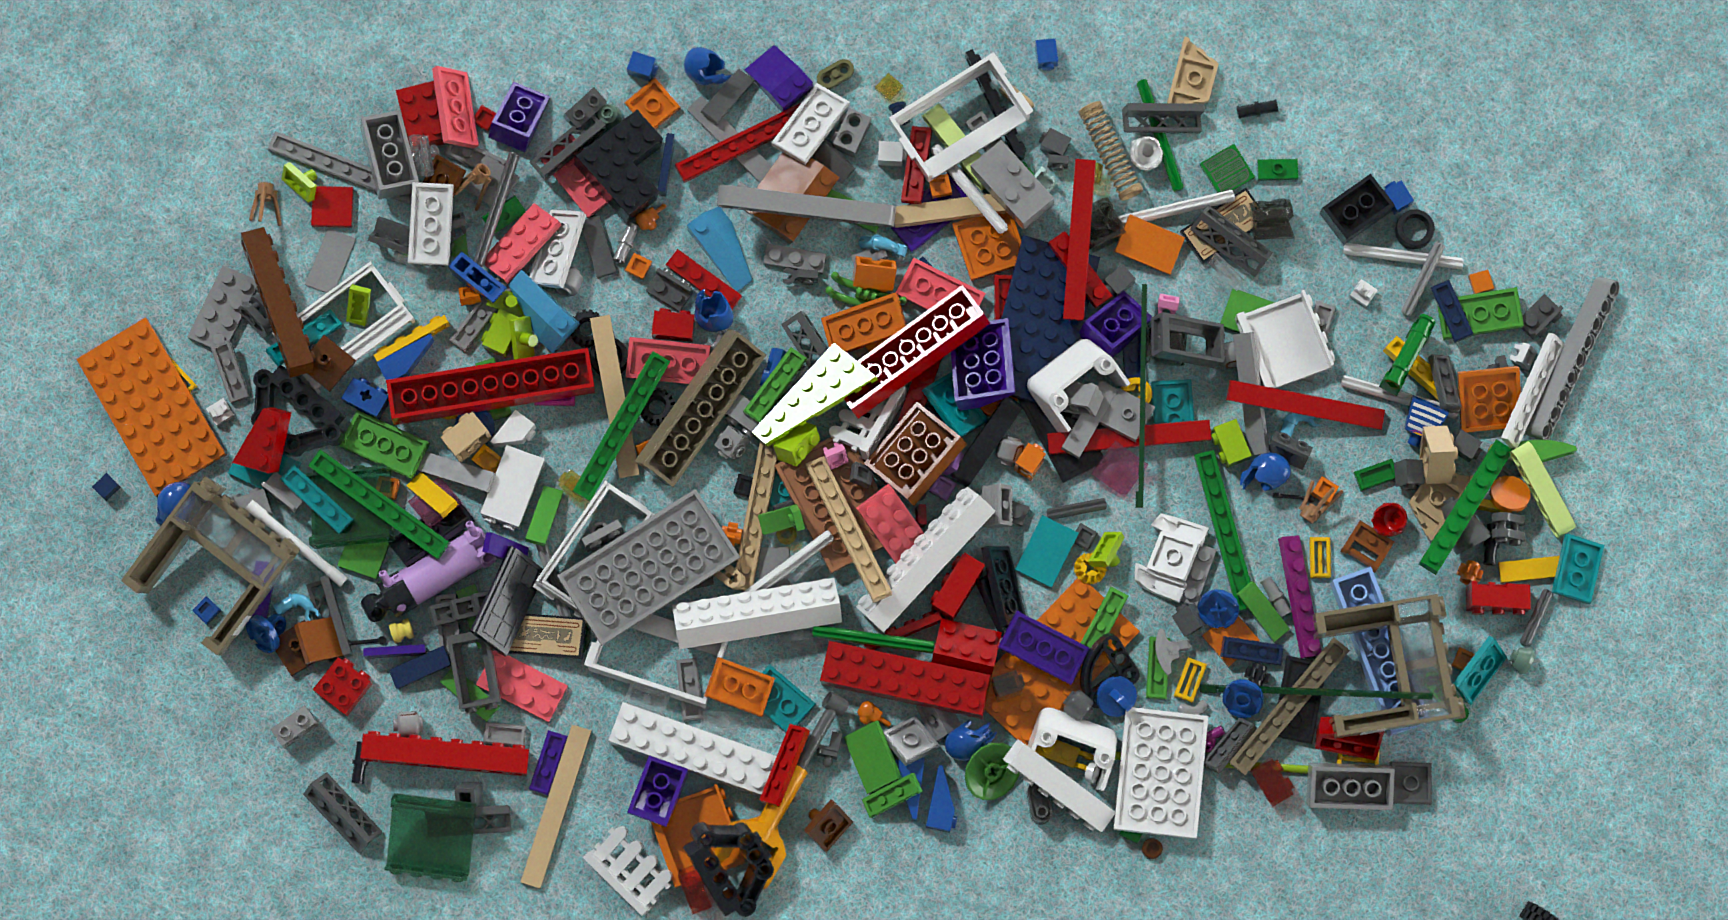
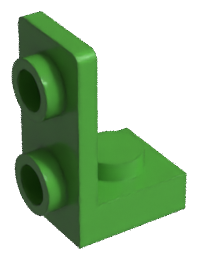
(781, 519)

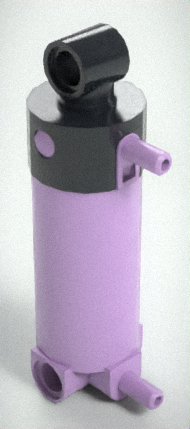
(428, 576)

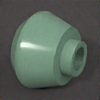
(610, 115)
(1522, 659)

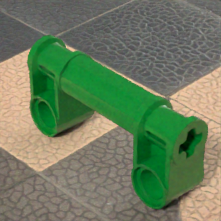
(1414, 342)

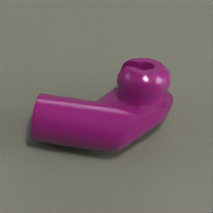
(1212, 736)

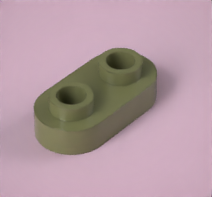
(834, 74)

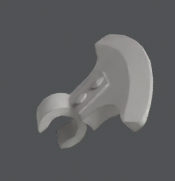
(1168, 651)

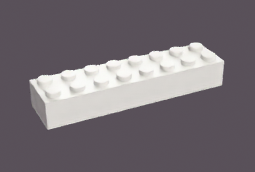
(928, 556)
(757, 613)
(692, 749)

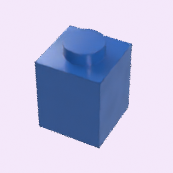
(1046, 54)
(642, 66)
(1399, 196)

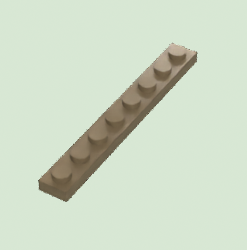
(1288, 707)

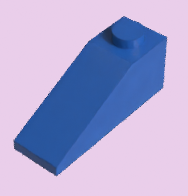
(476, 277)
(405, 360)
(917, 768)
(941, 809)

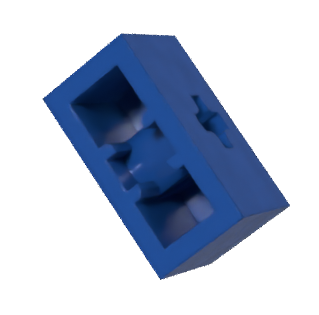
(354, 397)

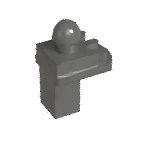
(832, 751)

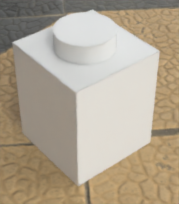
(891, 153)

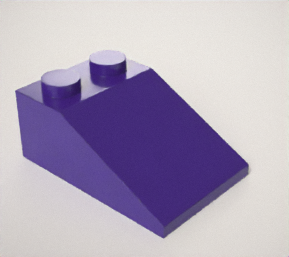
(779, 78)
(518, 117)
(1114, 324)
(658, 791)

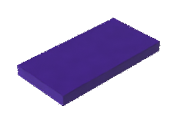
(917, 235)
(1043, 647)

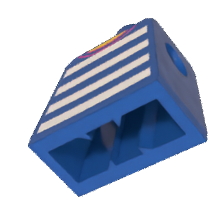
(1420, 415)

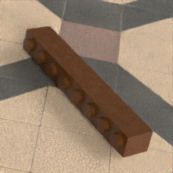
(277, 302)

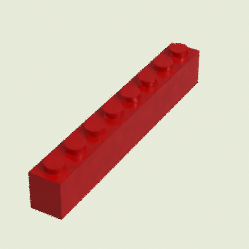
(444, 754)

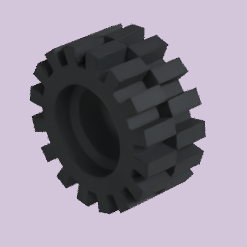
(579, 338)
(657, 419)
(1534, 912)

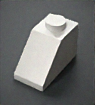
(514, 431)

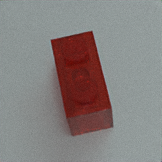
(1272, 782)
(694, 890)

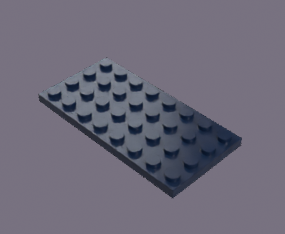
(1037, 311)

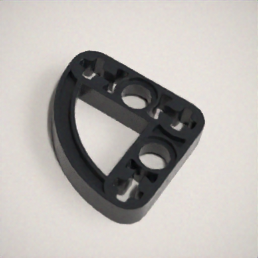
(1120, 669)

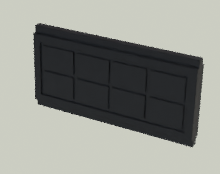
(1064, 464)
(507, 601)

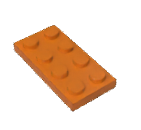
(865, 323)

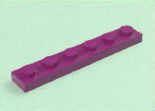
(1299, 595)

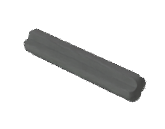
(1076, 509)
(1536, 617)

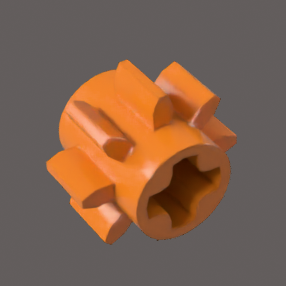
(733, 533)
(1470, 572)

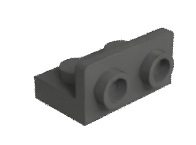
(585, 108)
(669, 289)
(1540, 315)
(1292, 450)

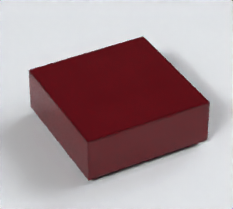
(920, 515)

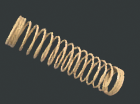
(1088, 112)

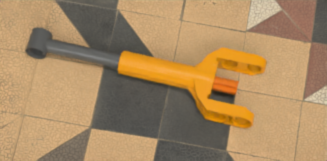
(769, 819)

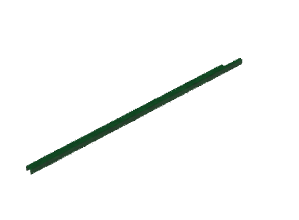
(1140, 493)
(1209, 688)

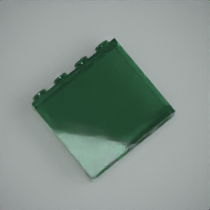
(367, 526)
(431, 837)

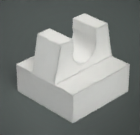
(1363, 293)
(1525, 356)
(220, 412)

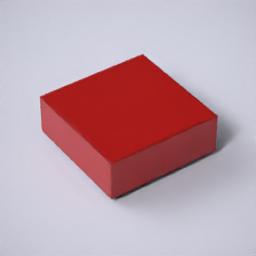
(484, 118)

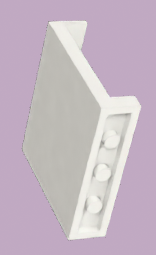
(1287, 340)

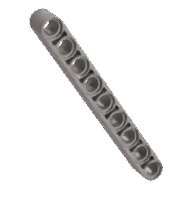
(806, 206)
(1573, 357)

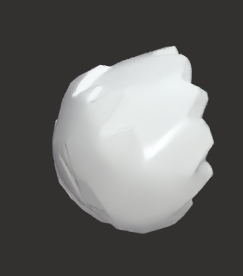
(1146, 153)

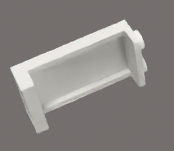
(512, 488)

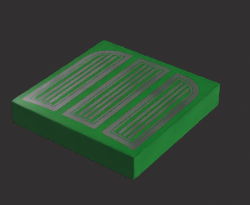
(1227, 170)

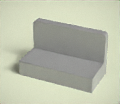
(282, 493)
(938, 722)

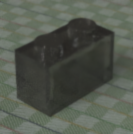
(1008, 685)

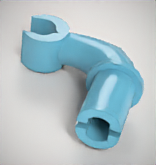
(878, 242)
(1292, 420)
(296, 600)

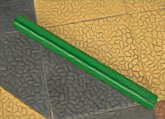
(1168, 159)
(873, 639)

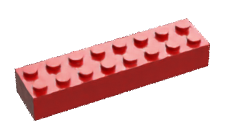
(917, 348)
(905, 679)

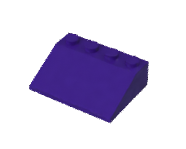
(984, 367)

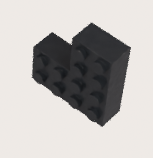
(613, 162)

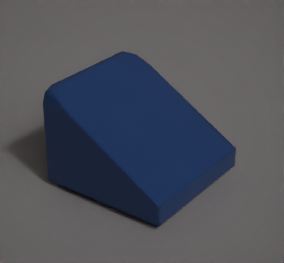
(106, 486)

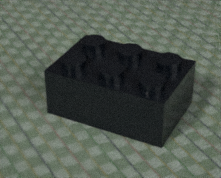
(1357, 209)

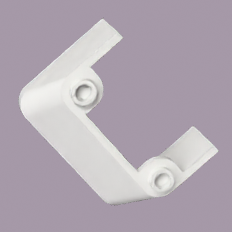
(1051, 380)
(1054, 722)

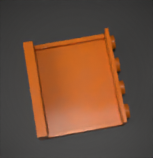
(704, 807)

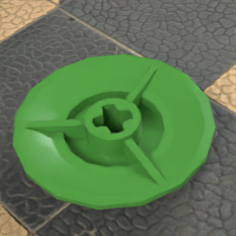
(987, 783)

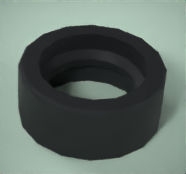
(1419, 214)
(624, 355)

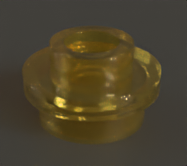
(786, 541)

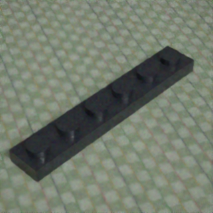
(992, 97)

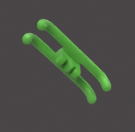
(861, 296)

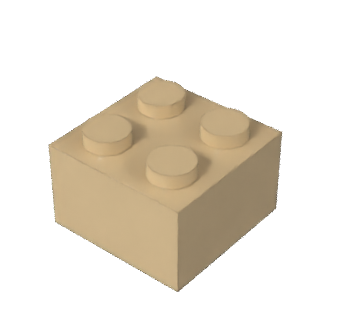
(465, 436)
(1438, 454)

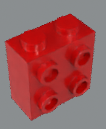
(343, 685)

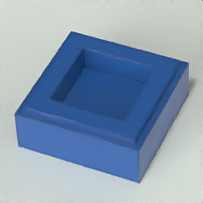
(206, 610)

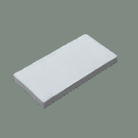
(810, 124)
(430, 224)
(556, 255)

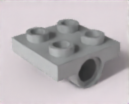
(605, 534)

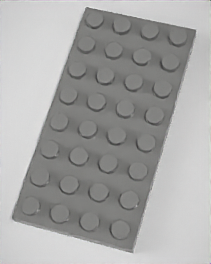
(648, 567)

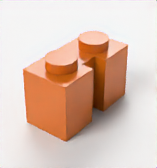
(874, 274)
(1030, 461)

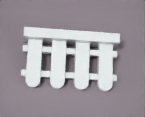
(876, 430)
(612, 872)

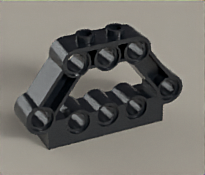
(308, 440)
(754, 878)

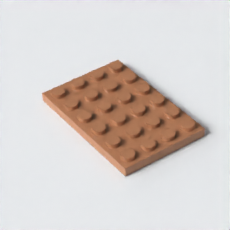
(813, 511)

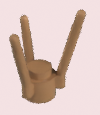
(478, 175)
(264, 194)
(1312, 512)

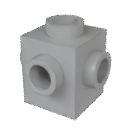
(731, 443)

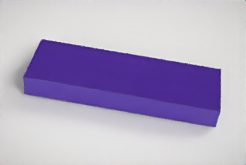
(497, 545)
(394, 651)
(548, 762)

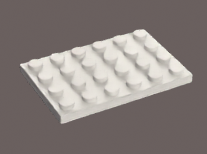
(1161, 773)

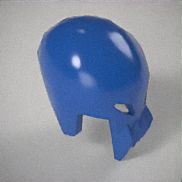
(702, 66)
(713, 312)
(1270, 471)
(169, 498)
(962, 746)

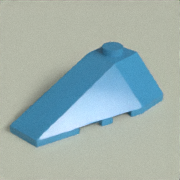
(719, 241)
(548, 318)

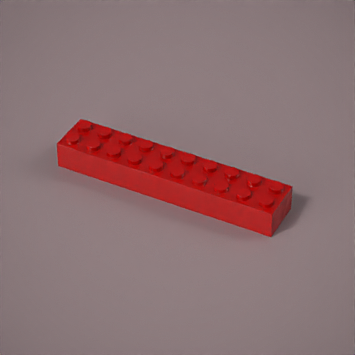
(490, 386)

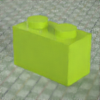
(499, 336)
(1231, 443)
(797, 444)

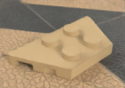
(1193, 75)
(1429, 499)

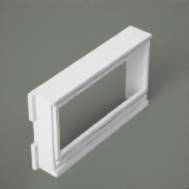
(978, 138)
(372, 335)
(546, 588)
(664, 629)

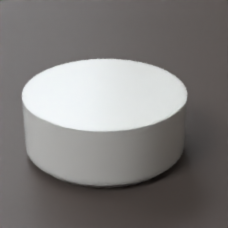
(1092, 772)

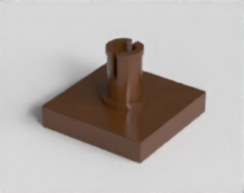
(446, 173)
(330, 363)
(290, 652)
(827, 825)

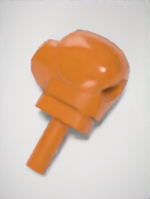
(648, 217)
(869, 713)

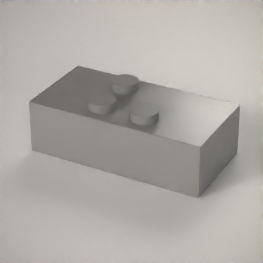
(389, 154)
(1012, 185)
(1350, 786)

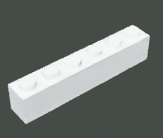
(1059, 785)

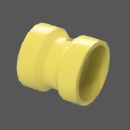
(401, 630)

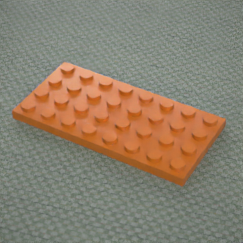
(151, 406)
(1072, 617)

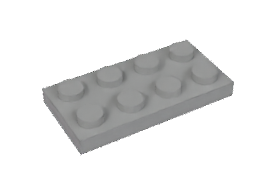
(220, 312)

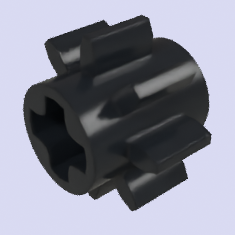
(1257, 674)

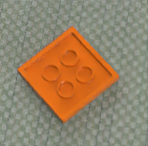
(984, 248)
(1487, 397)

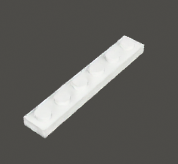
(1532, 391)

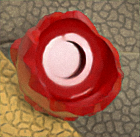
(1389, 519)

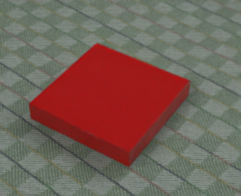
(332, 207)

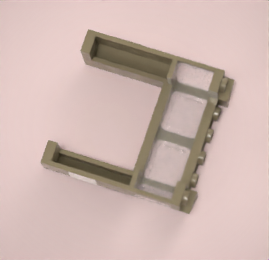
(227, 535)
(1416, 656)

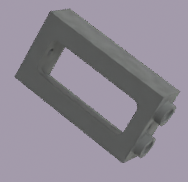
(1210, 331)
(465, 704)

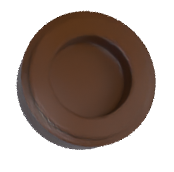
(1152, 848)

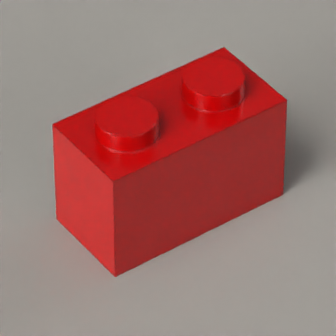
(673, 325)

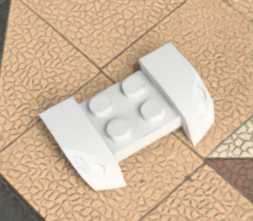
(1171, 557)

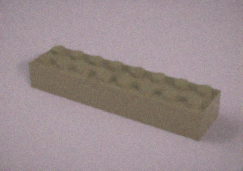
(700, 408)

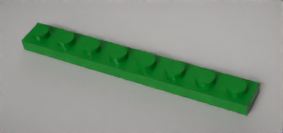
(621, 426)
(379, 504)
(1465, 507)
(1223, 523)

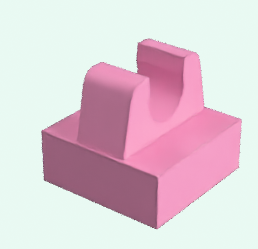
(1168, 302)
(836, 456)

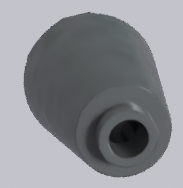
(1473, 533)

